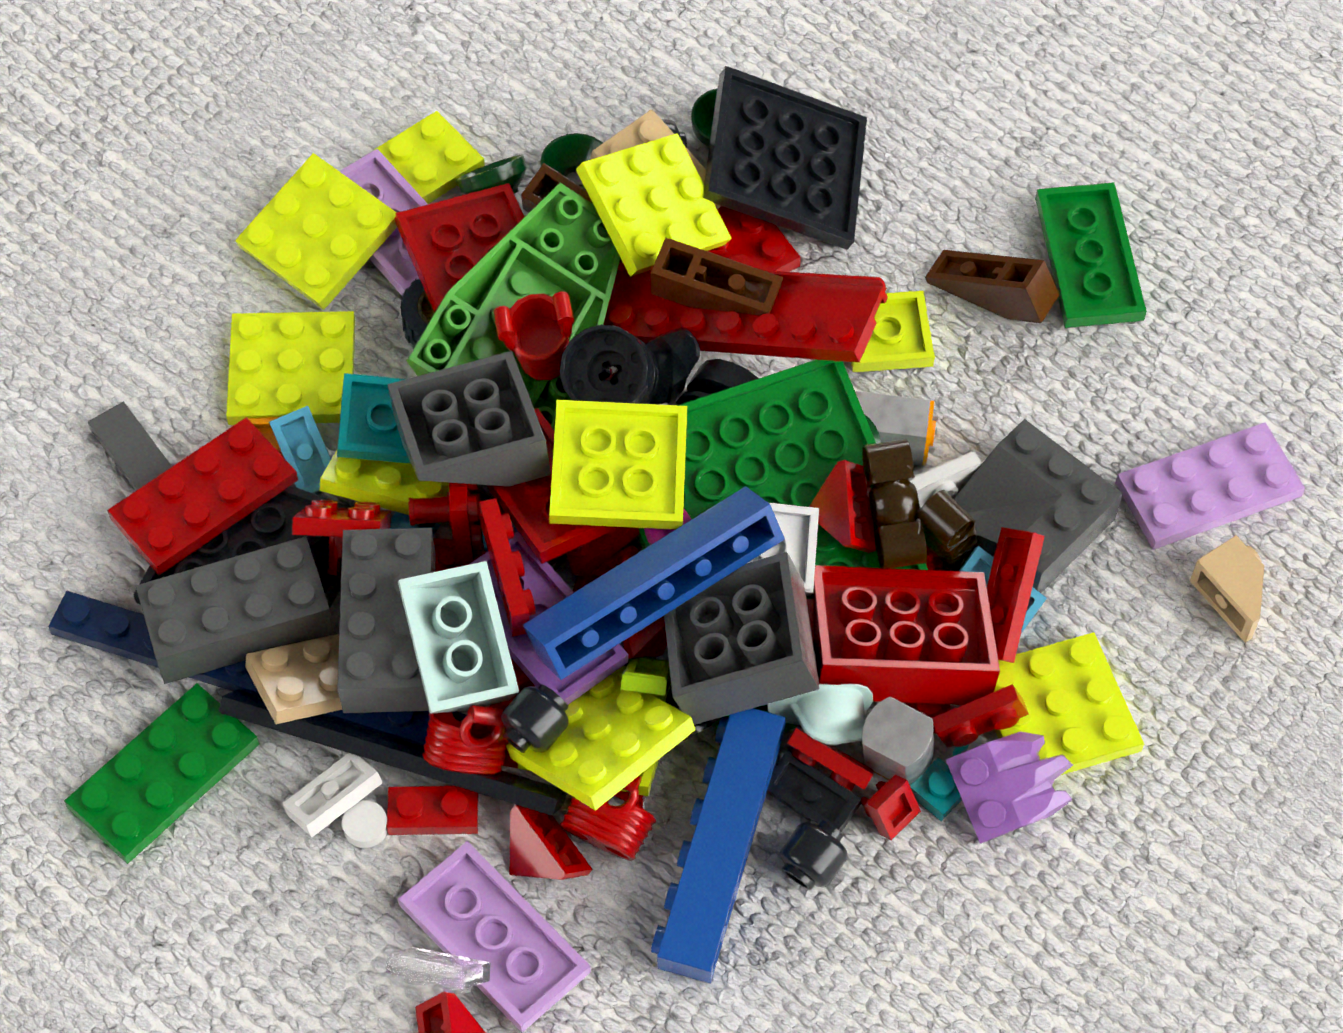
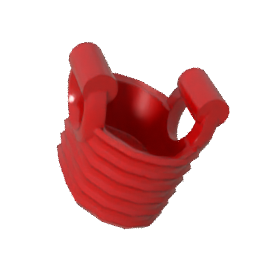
(537, 332)
(467, 745)
(612, 828)

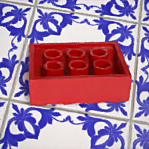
(905, 633)

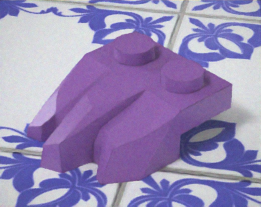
(1008, 784)

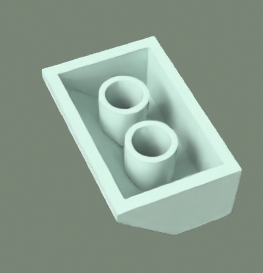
(458, 638)

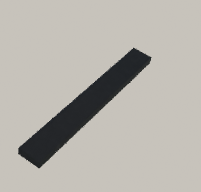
(394, 753)

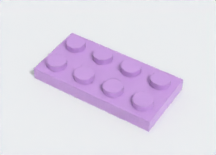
(385, 183)
(1209, 485)
(483, 918)

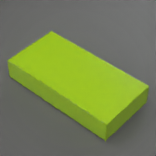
(646, 676)

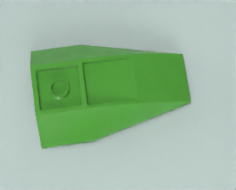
(547, 252)

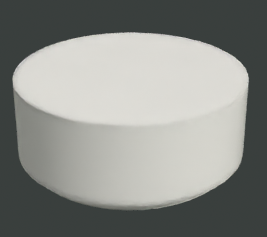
(365, 824)

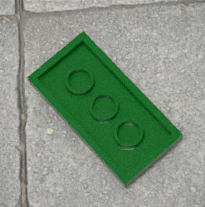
(1090, 255)
(161, 773)

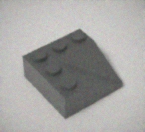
(471, 424)
(1041, 490)
(742, 642)

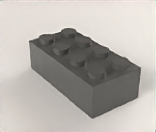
(234, 609)
(375, 642)

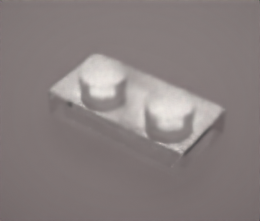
(428, 966)

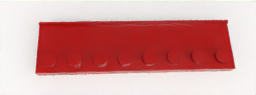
(809, 320)

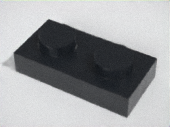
(812, 793)

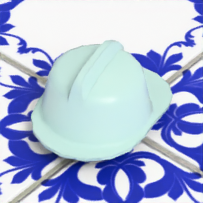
(828, 714)

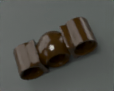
(894, 504)
(948, 530)

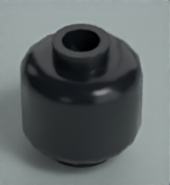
(535, 719)
(813, 854)

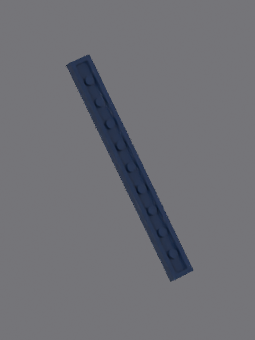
(126, 635)

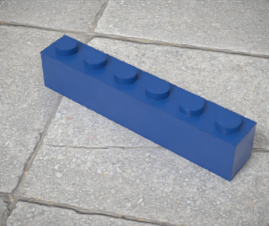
(653, 582)
(720, 844)

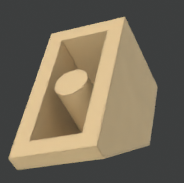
(1232, 584)

